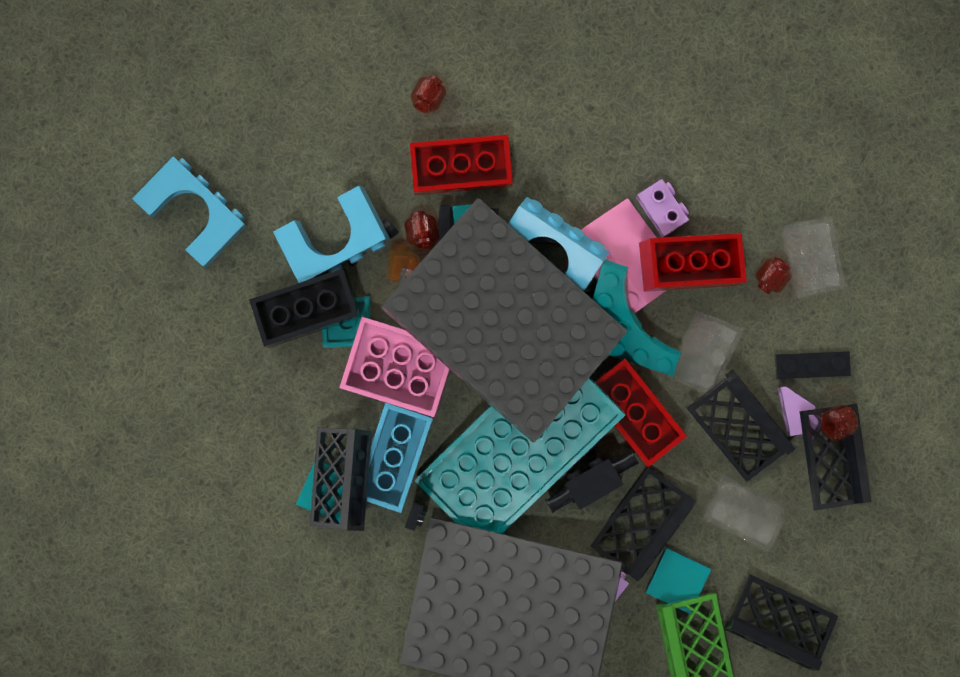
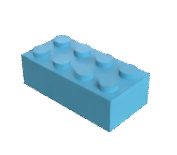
(396, 456)

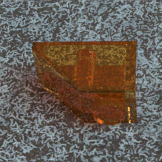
(399, 259)

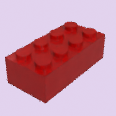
(461, 165)
(692, 262)
(647, 424)

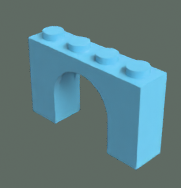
(176, 180)
(366, 235)
(583, 253)

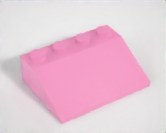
(620, 234)
(394, 369)

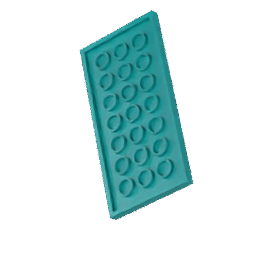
(498, 473)

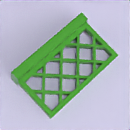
(672, 637)

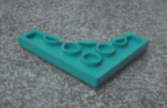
(636, 344)

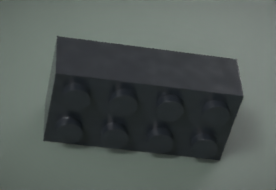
(305, 308)

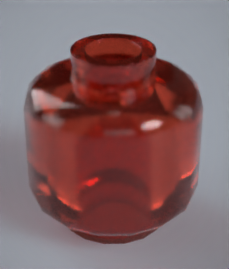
(428, 94)
(421, 230)
(773, 275)
(839, 422)

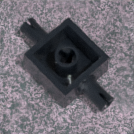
(593, 483)

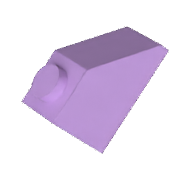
(791, 405)

